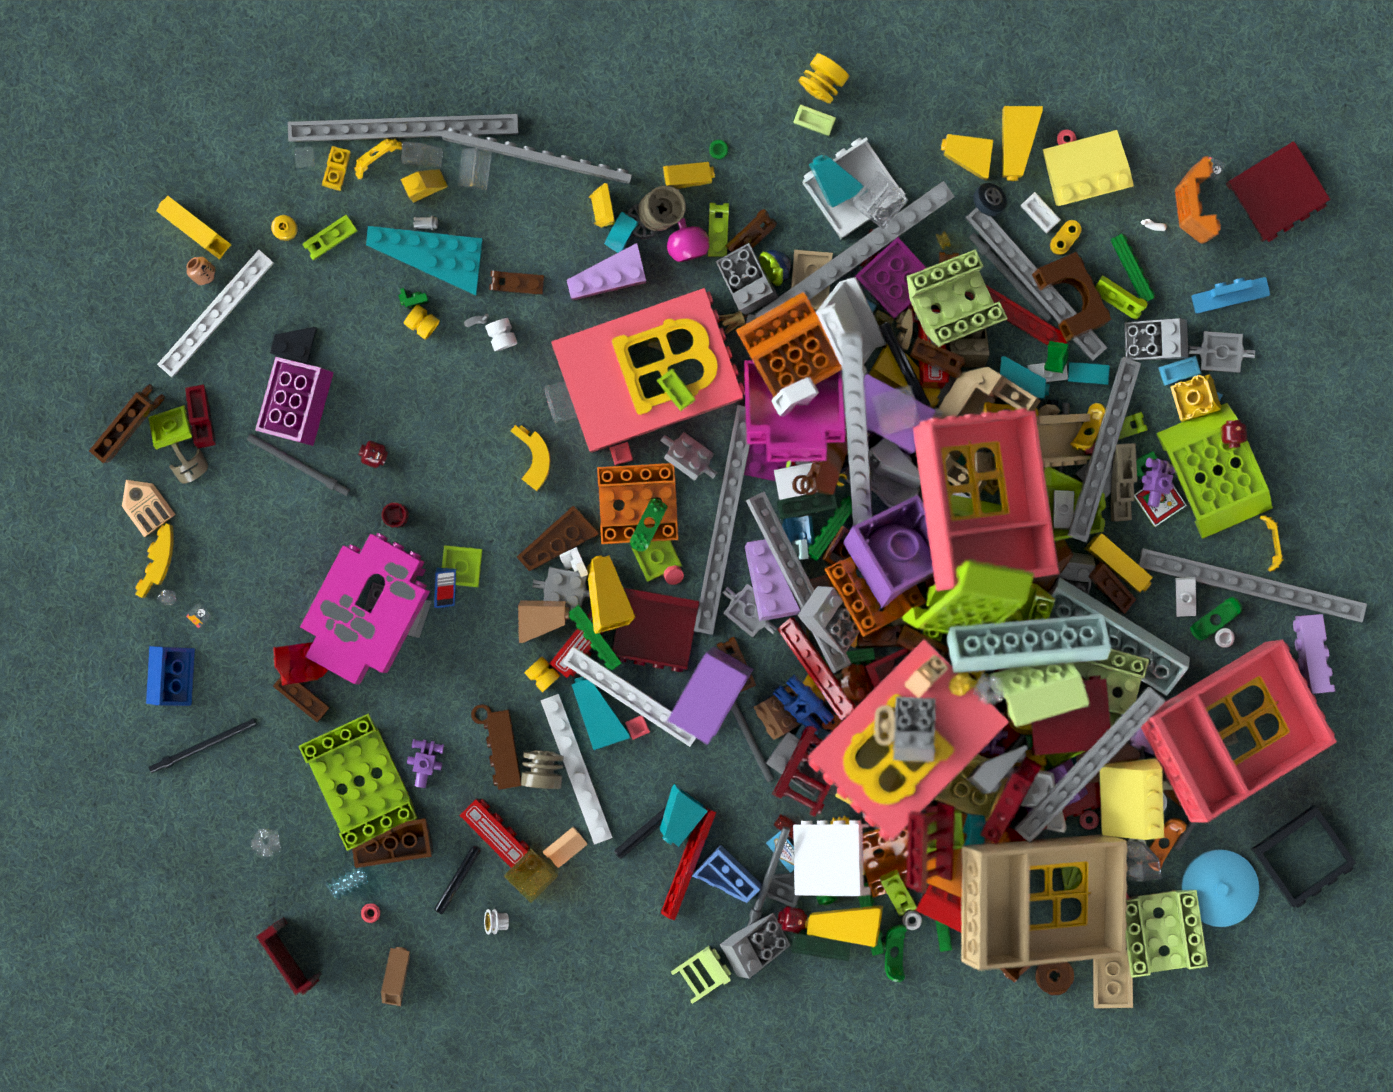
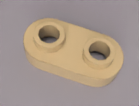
(884, 725)

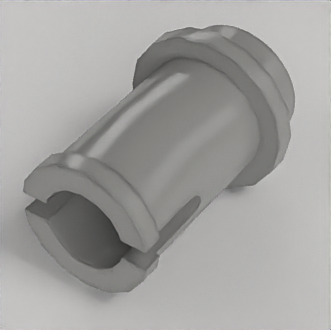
(426, 222)

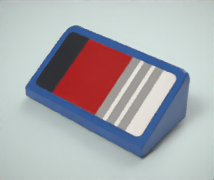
(445, 587)

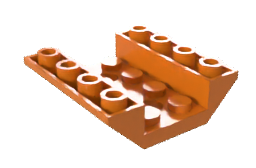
(1189, 208)
(636, 487)
(861, 600)
(891, 858)

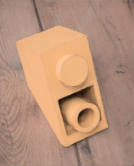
(926, 676)

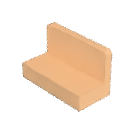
(565, 847)

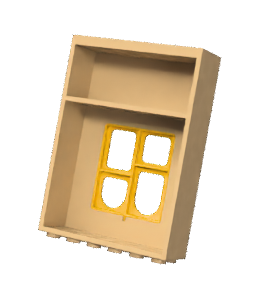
(998, 900)

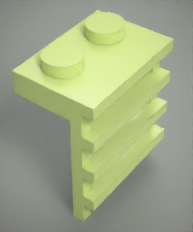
(710, 960)

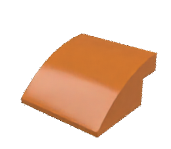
(789, 345)

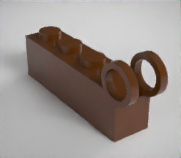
(125, 425)
(824, 474)
(503, 747)

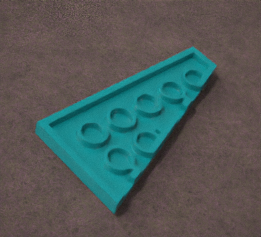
(440, 255)

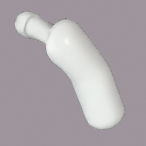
(1154, 226)

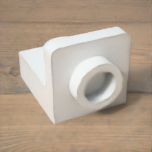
(573, 560)

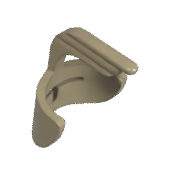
(197, 470)

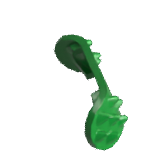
(642, 535)
(1227, 611)
(894, 966)

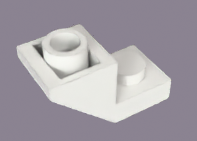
(797, 393)

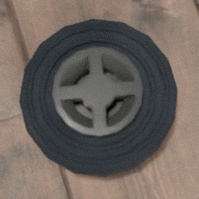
(990, 199)

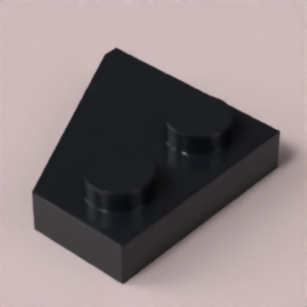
(294, 344)

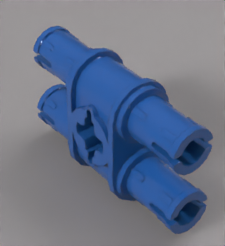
(807, 699)

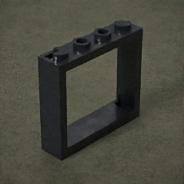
(1285, 831)

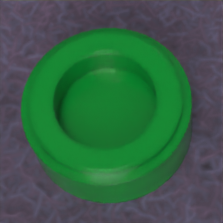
(718, 149)

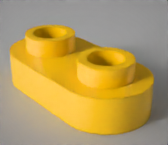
(1065, 237)

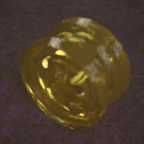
(943, 240)

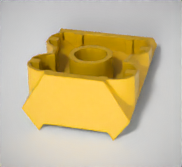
(602, 206)
(1195, 397)

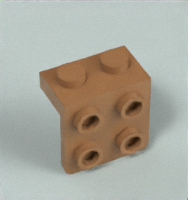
(775, 717)

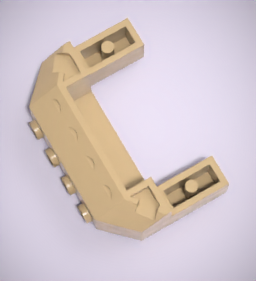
(968, 397)

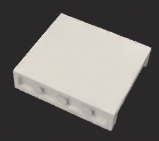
(860, 163)
(849, 312)
(829, 858)

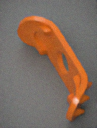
(1172, 830)

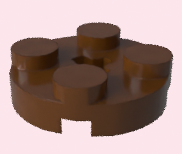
(856, 683)
(1063, 981)

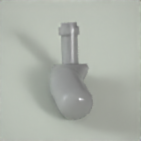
(476, 320)

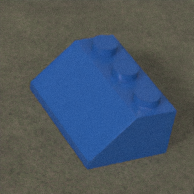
(170, 676)

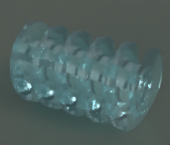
(347, 882)

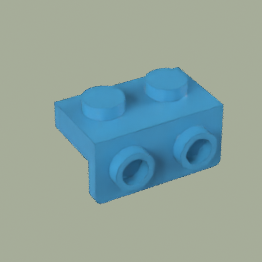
(799, 529)

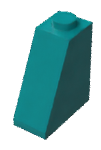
(834, 181)
(1024, 378)
(680, 816)

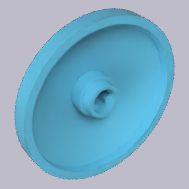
(1224, 886)

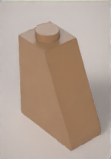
(540, 617)
(395, 976)

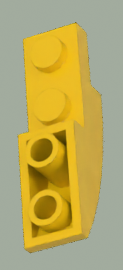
(161, 553)

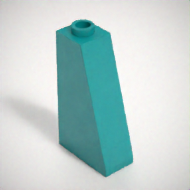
(599, 718)

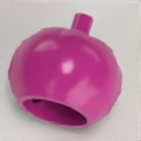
(687, 242)

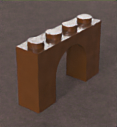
(1072, 271)

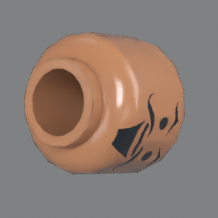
(200, 270)

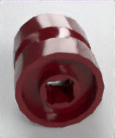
(395, 515)

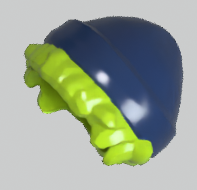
(776, 266)

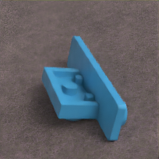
(1227, 295)

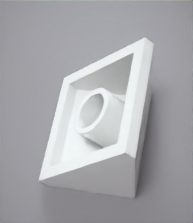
(785, 477)

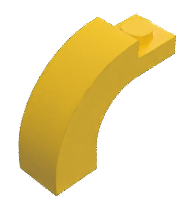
(540, 464)

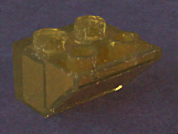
(531, 875)

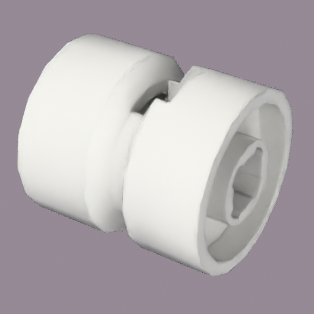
(501, 334)

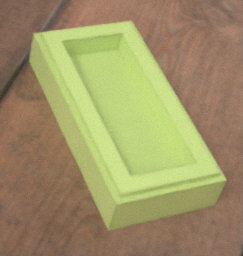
(814, 120)

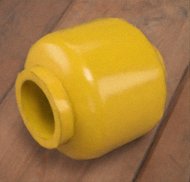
(290, 230)

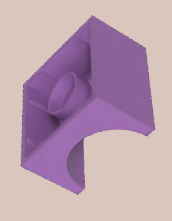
(902, 438)
(892, 549)
(710, 694)

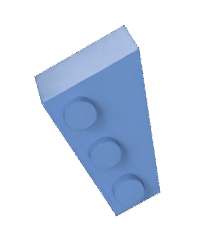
(728, 875)

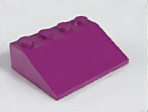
(294, 401)

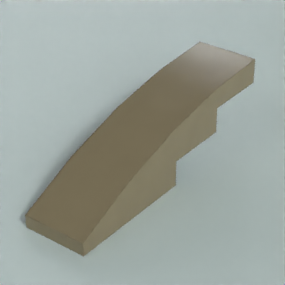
(1122, 483)

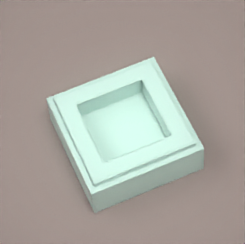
(800, 548)

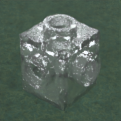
(986, 683)
(269, 836)

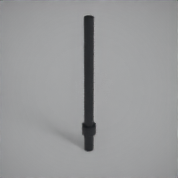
(168, 761)

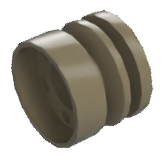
(670, 203)
(542, 770)

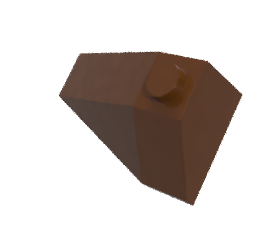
(401, 843)

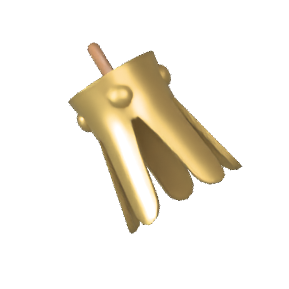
(735, 320)

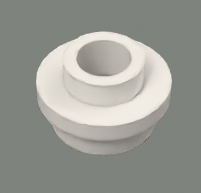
(912, 914)

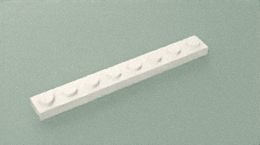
(215, 313)
(625, 693)
(576, 769)

